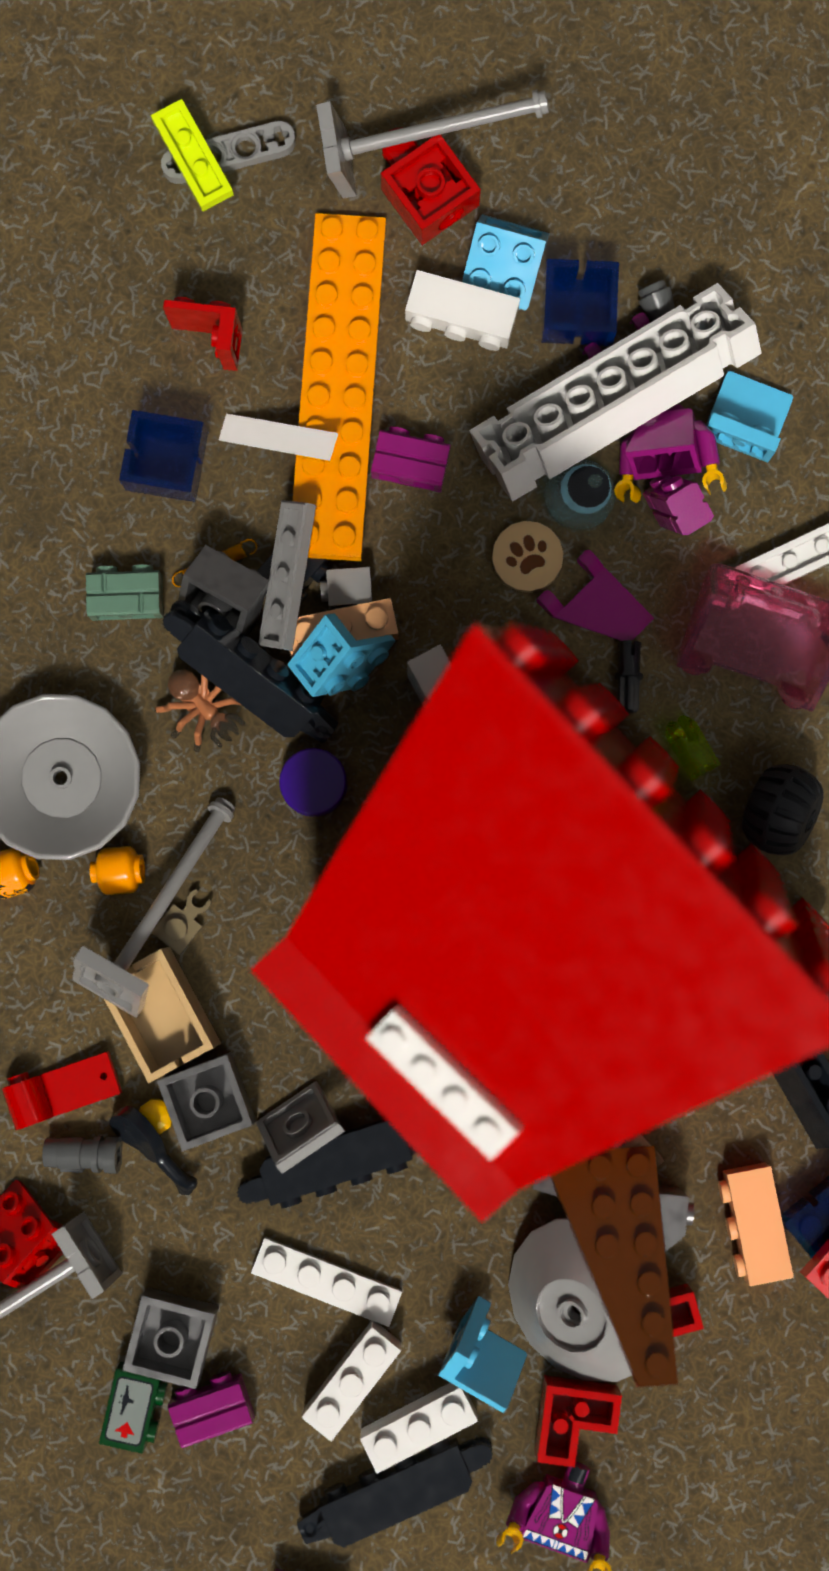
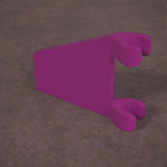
(601, 605)

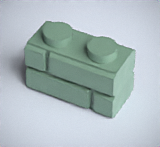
(124, 594)

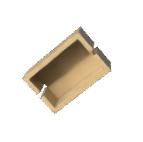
(171, 1023)

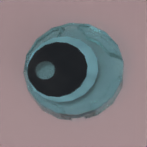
(580, 496)

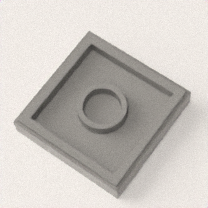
(299, 1127)

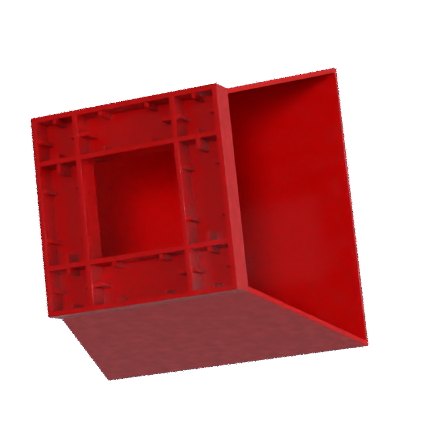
(548, 926)

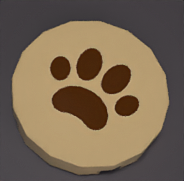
(527, 556)

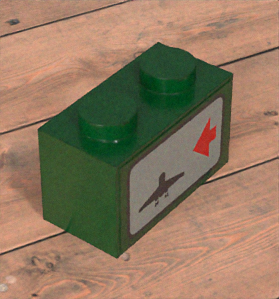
(131, 1411)

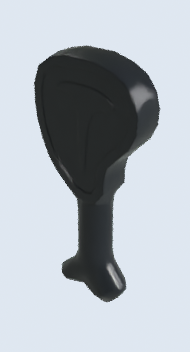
(141, 1135)

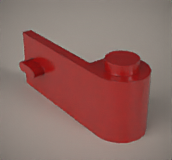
(60, 1090)

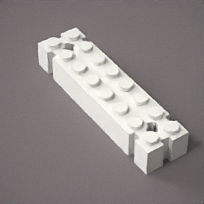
(616, 391)

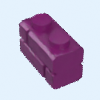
(410, 459)
(678, 504)
(210, 1409)

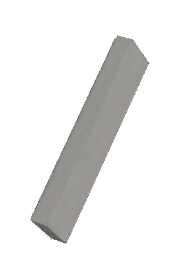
(287, 575)

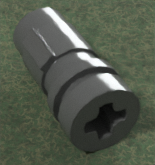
(79, 1153)

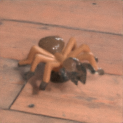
(200, 703)

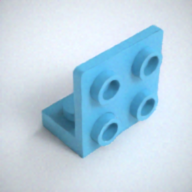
(505, 258)
(749, 416)
(336, 661)
(482, 1360)

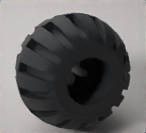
(782, 809)

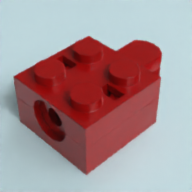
(428, 186)

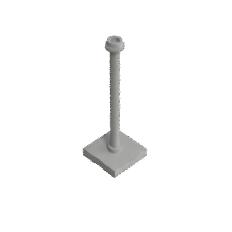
(340, 149)
(111, 979)
(85, 1256)

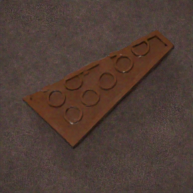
(619, 1231)

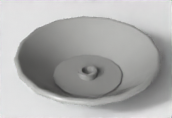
(101, 769)
(544, 1286)

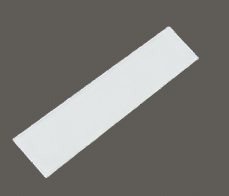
(278, 437)

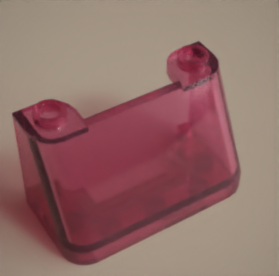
(760, 633)

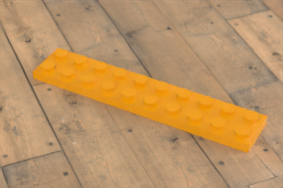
(340, 378)

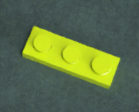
(192, 155)

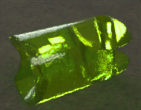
(691, 747)

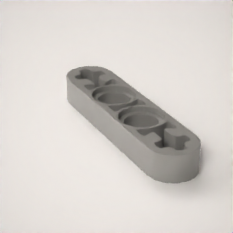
(228, 143)

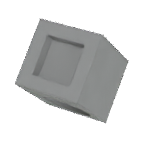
(346, 587)

